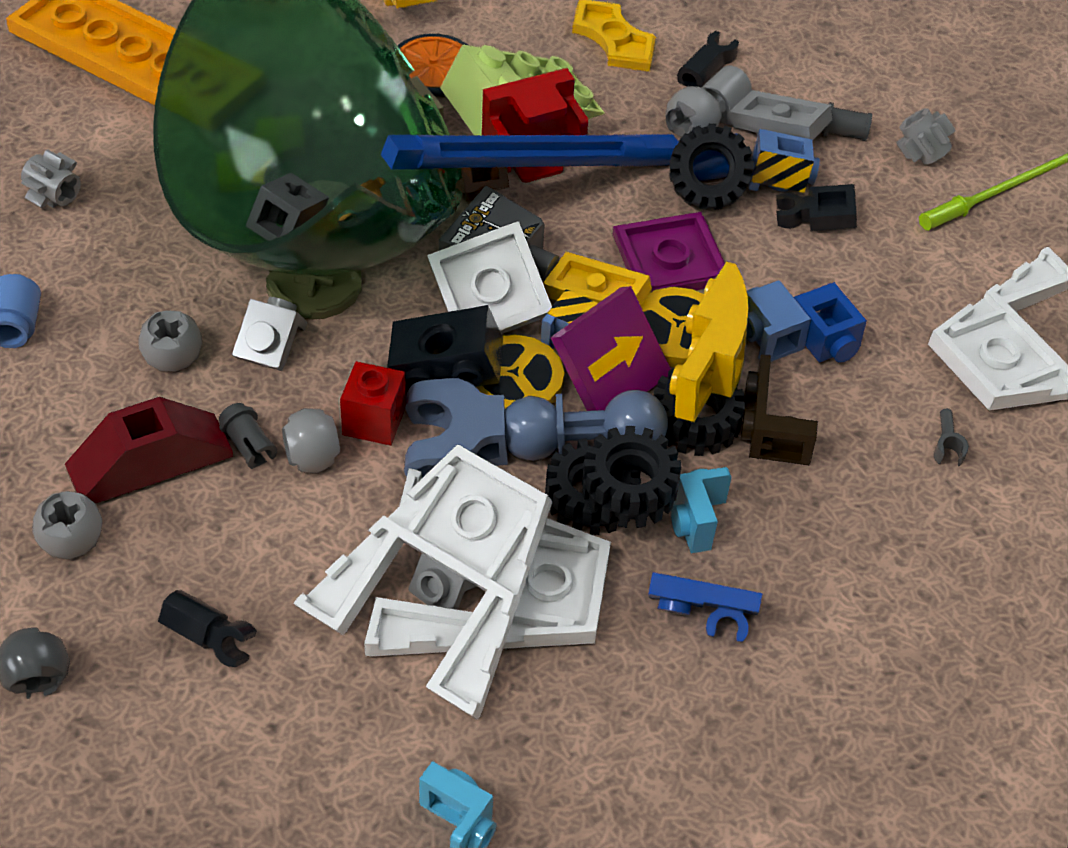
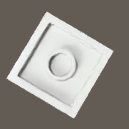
(493, 272)

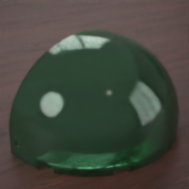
(301, 93)

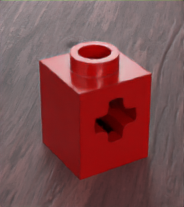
(373, 403)

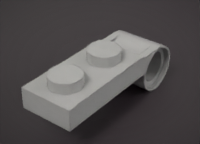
(762, 110)

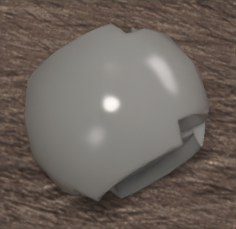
(690, 109)
(170, 341)
(311, 440)
(82, 523)

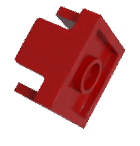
(534, 107)

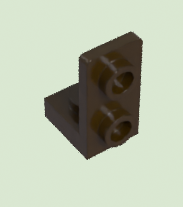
(774, 436)

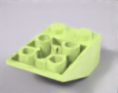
(488, 67)

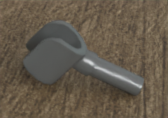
(950, 439)

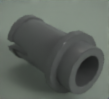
(848, 123)
(241, 425)

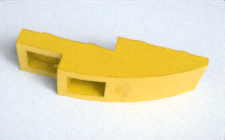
(716, 344)

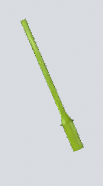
(961, 205)

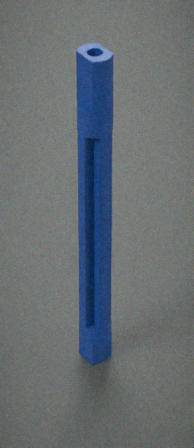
(526, 150)

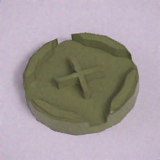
(316, 295)

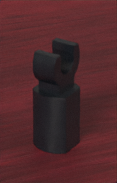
(707, 61)
(206, 627)

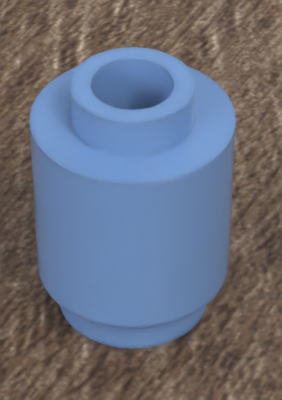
(18, 309)

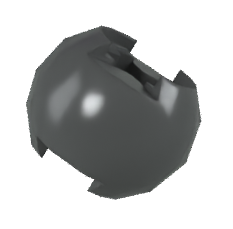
(33, 662)

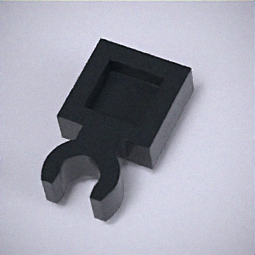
(824, 208)

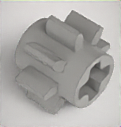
(926, 136)
(50, 179)

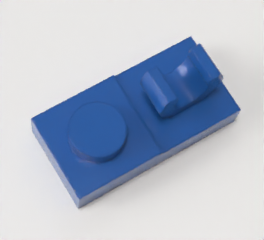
(680, 594)

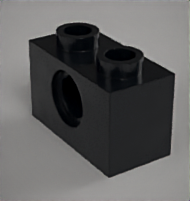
(448, 345)

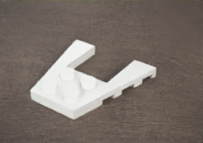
(998, 350)
(471, 523)
(555, 607)

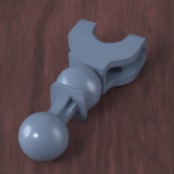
(526, 428)

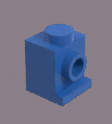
(837, 327)

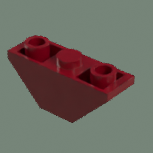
(145, 447)

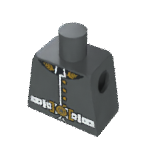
(492, 211)

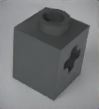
(285, 202)

